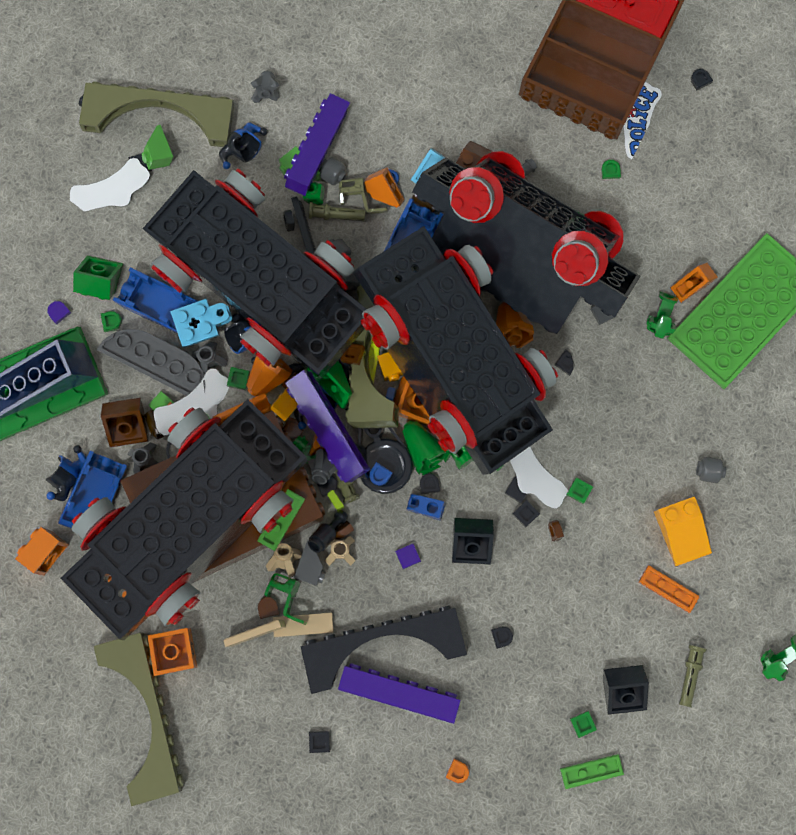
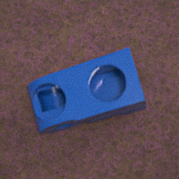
(426, 506)

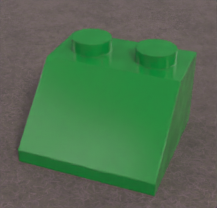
(97, 277)

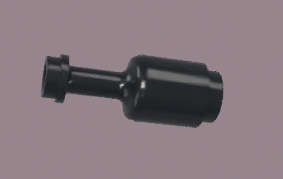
(326, 533)

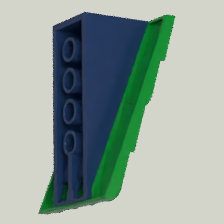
(47, 382)

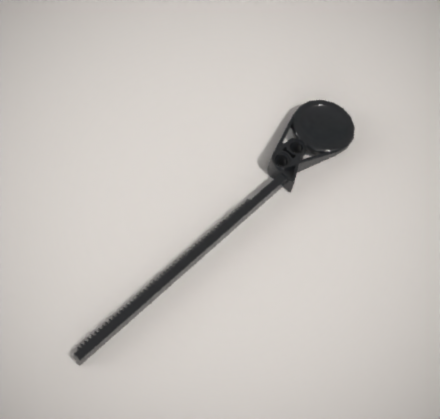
(386, 452)

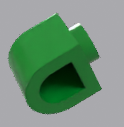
(315, 194)

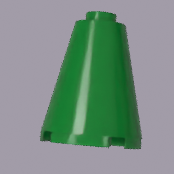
(423, 448)

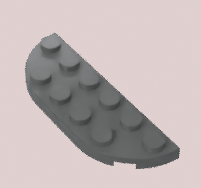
(154, 358)

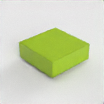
(335, 500)

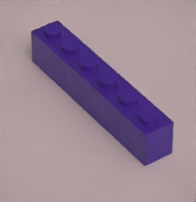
(316, 145)
(327, 426)
(398, 694)

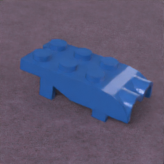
(412, 220)
(151, 299)
(97, 478)

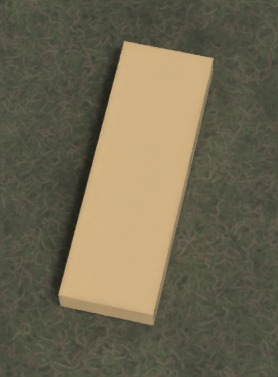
(315, 624)
(254, 633)

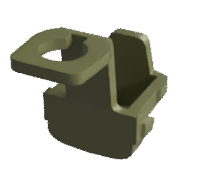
(357, 189)

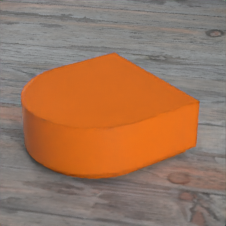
(457, 772)

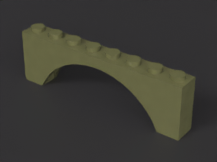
(107, 102)
(366, 404)
(159, 772)

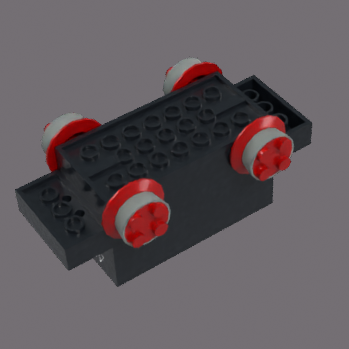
(535, 244)
(284, 294)
(454, 350)
(183, 519)

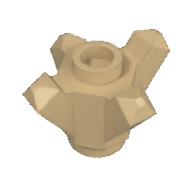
(340, 550)
(284, 558)

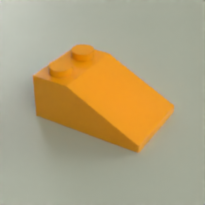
(684, 531)

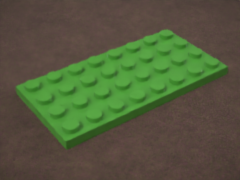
(740, 313)

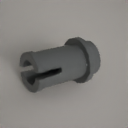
(529, 166)

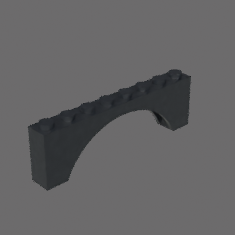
(325, 657)

